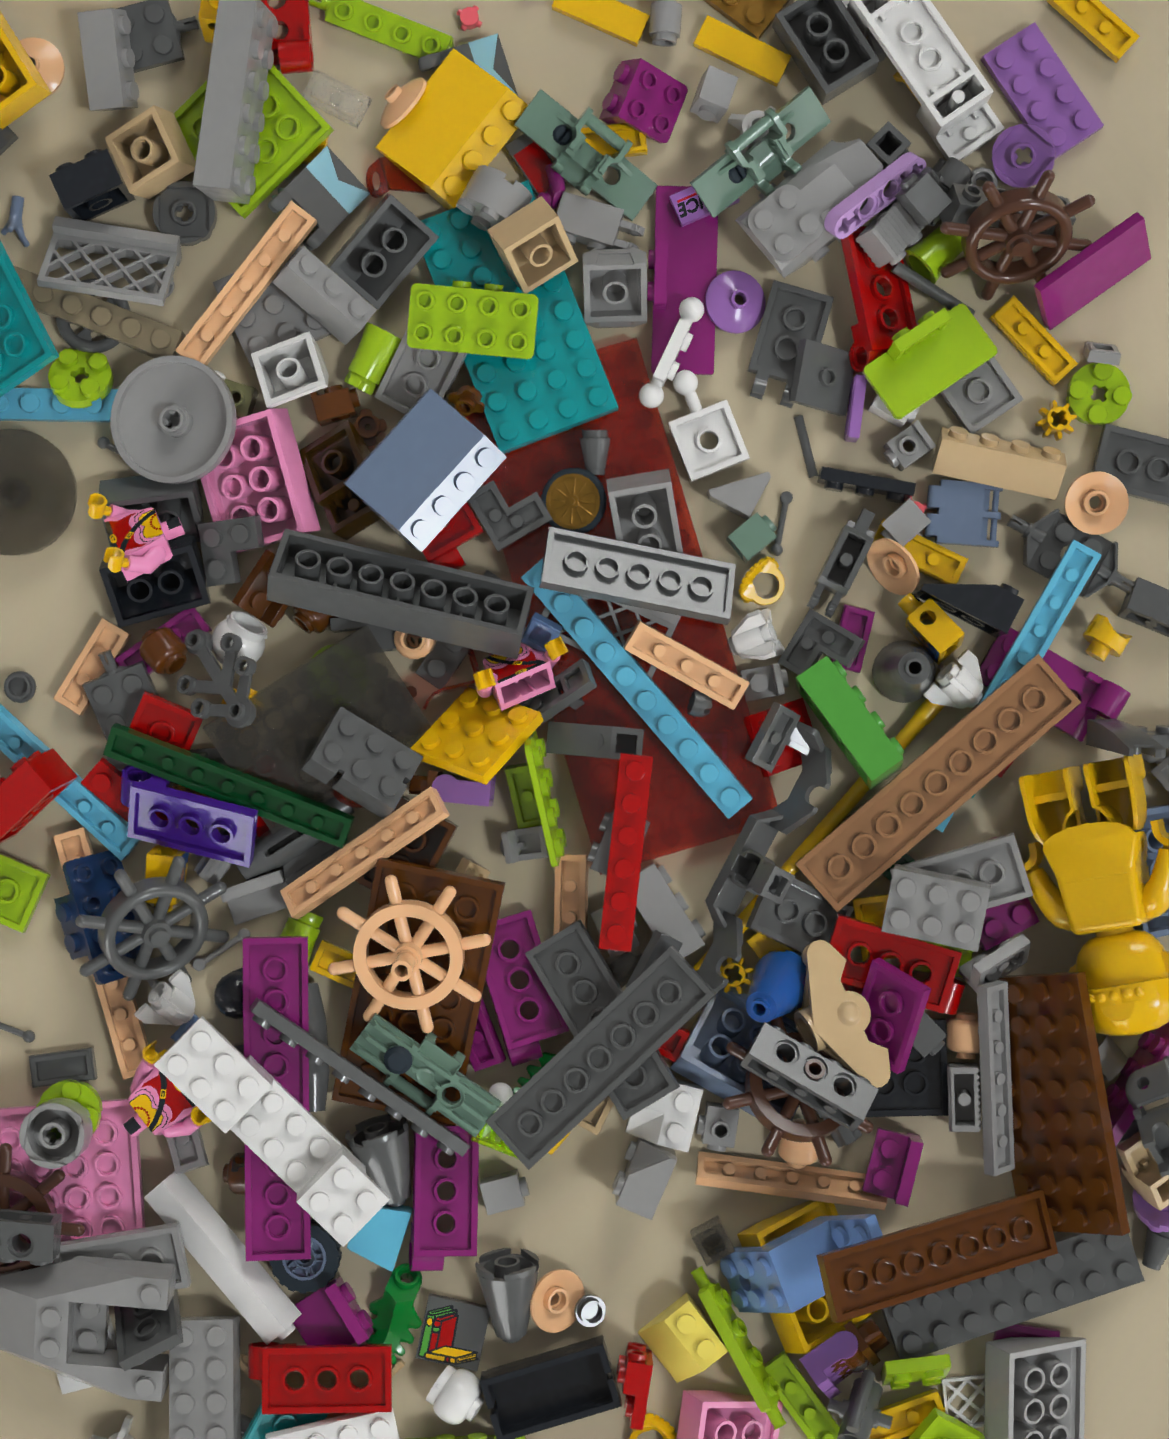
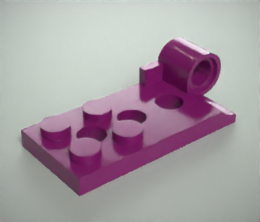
(1095, 693)
(520, 1034)
(426, 1242)

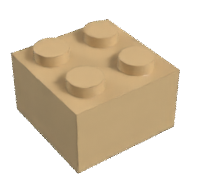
(151, 152)
(533, 245)

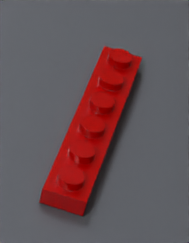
(625, 852)

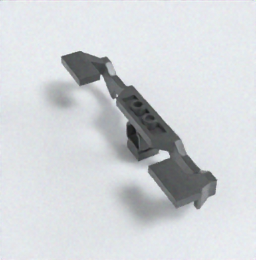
(746, 865)

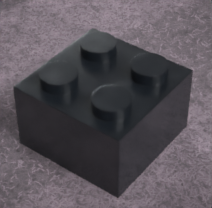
(91, 186)

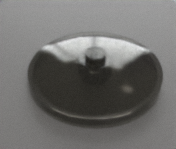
(35, 492)

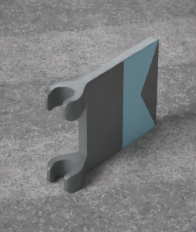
(484, 52)
(325, 192)

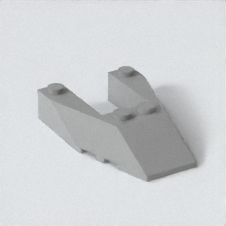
(62, 1315)

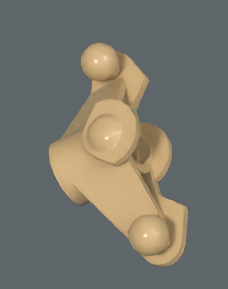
(837, 1018)

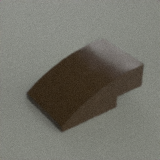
(327, 467)

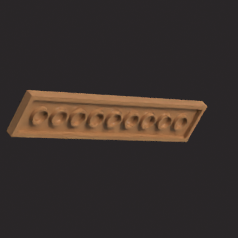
(937, 782)

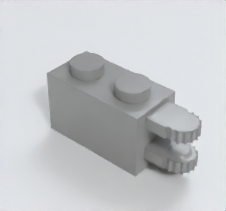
(595, 223)

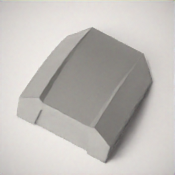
(615, 287)

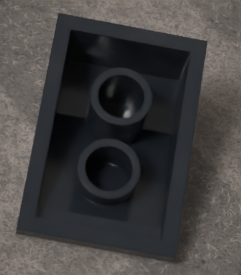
(980, 605)

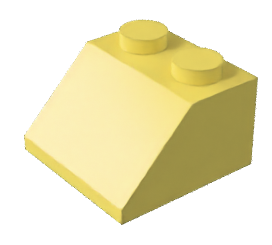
(683, 1339)

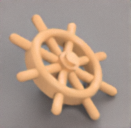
(409, 954)

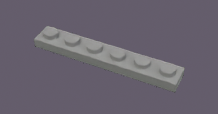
(995, 1077)

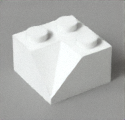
(669, 1119)

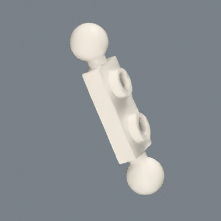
(691, 311)

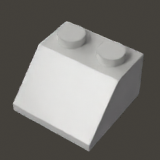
(290, 369)

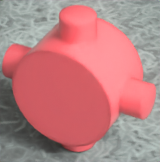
(469, 18)

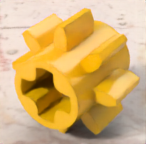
(1064, 421)
(743, 972)

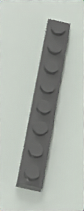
(346, 1071)

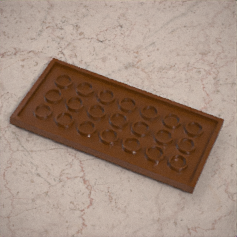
(455, 1017)
(1062, 1105)

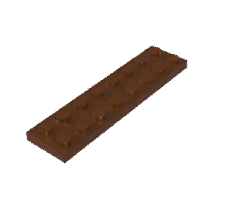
(936, 1255)

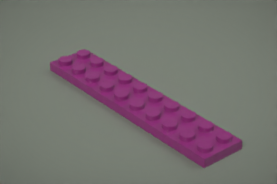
(278, 975)

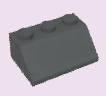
(382, 251)
(166, 499)

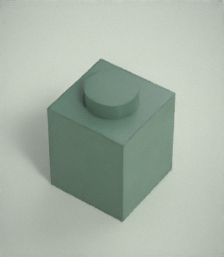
(752, 536)

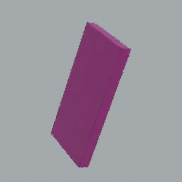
(1093, 271)

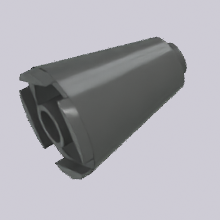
(893, 675)
(384, 1151)
(507, 1288)

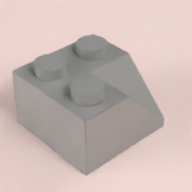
(644, 1178)

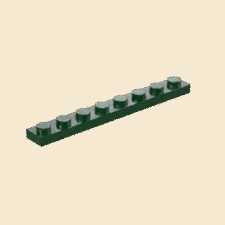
(228, 785)

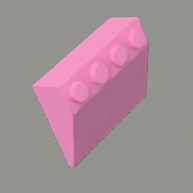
(263, 478)
(723, 1416)

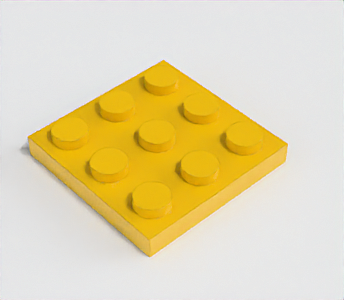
(476, 736)

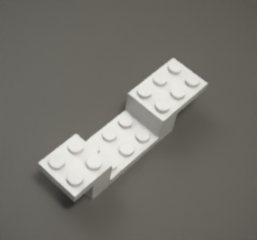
(935, 69)
(276, 1127)

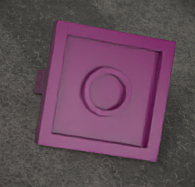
(893, 1165)

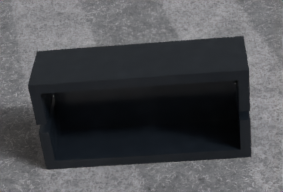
(550, 1389)

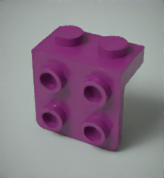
(644, 99)
(333, 1316)

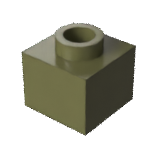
(248, 397)

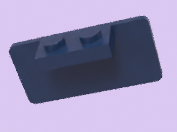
(90, 890)

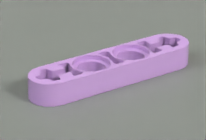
(848, 217)

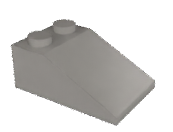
(645, 510)

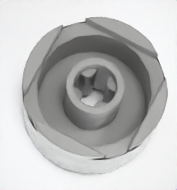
(491, 197)
(41, 1143)

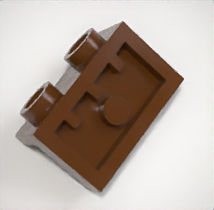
(253, 593)

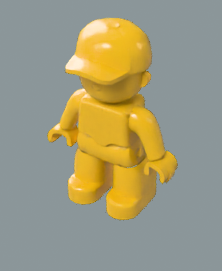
(1104, 886)

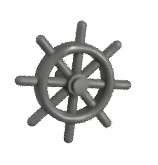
(152, 927)

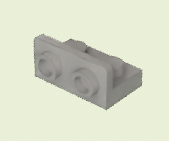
(996, 962)

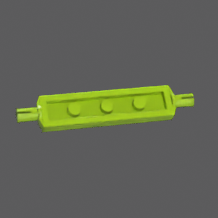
(384, 27)
(745, 1356)

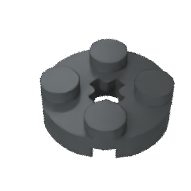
(172, 200)

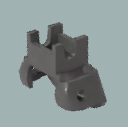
(1155, 1125)

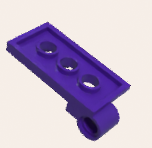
(151, 794)

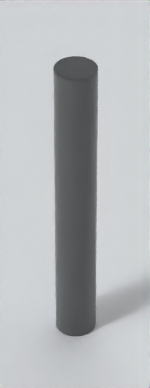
(926, 286)

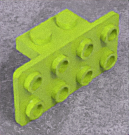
(472, 320)
(929, 359)
(532, 798)

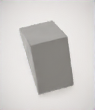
(740, 495)

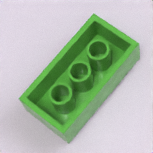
(849, 722)

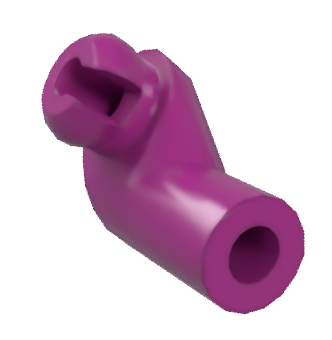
(555, 189)

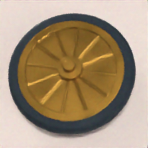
(574, 500)

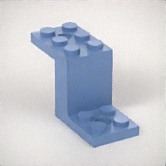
(786, 1270)

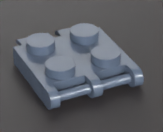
(962, 513)

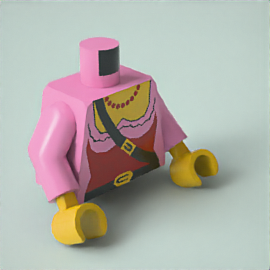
(136, 537)
(520, 678)
(160, 1102)

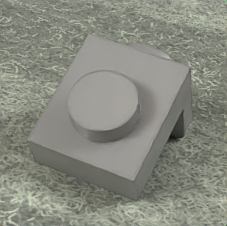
(523, 844)

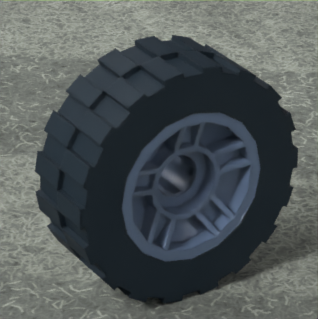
(310, 1274)

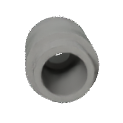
(665, 22)

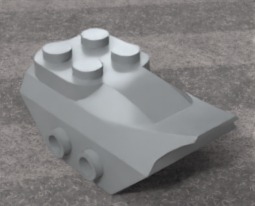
(792, 218)

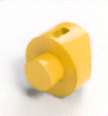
(1104, 639)

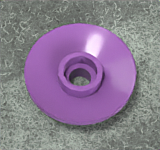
(722, 306)

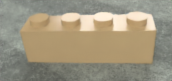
(999, 462)

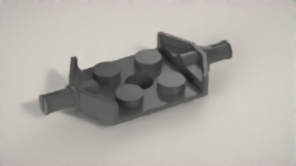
(1053, 532)

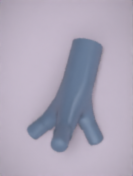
(15, 220)

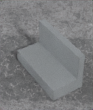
(256, 897)

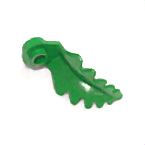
(396, 1311)

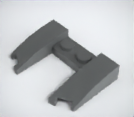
(1127, 739)

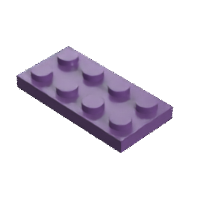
(1042, 88)

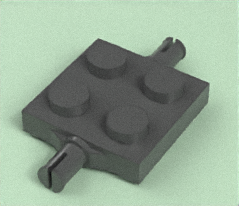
(156, 33)
(117, 692)

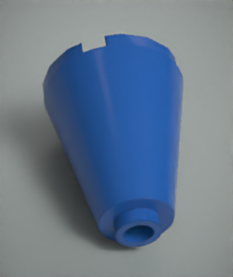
(776, 986)

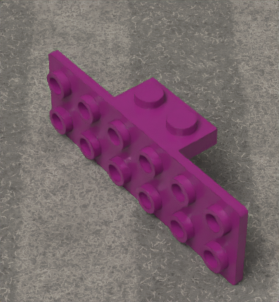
(683, 268)

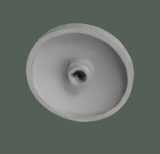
(173, 420)

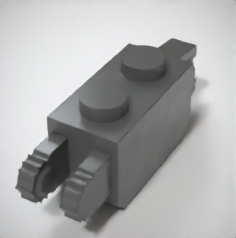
(844, 561)

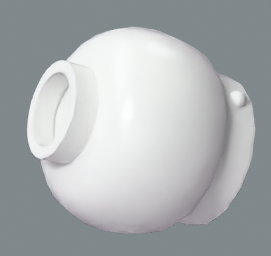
(250, 630)
(456, 1395)

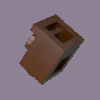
(335, 404)

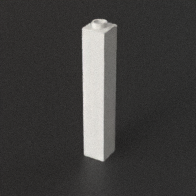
(224, 1257)

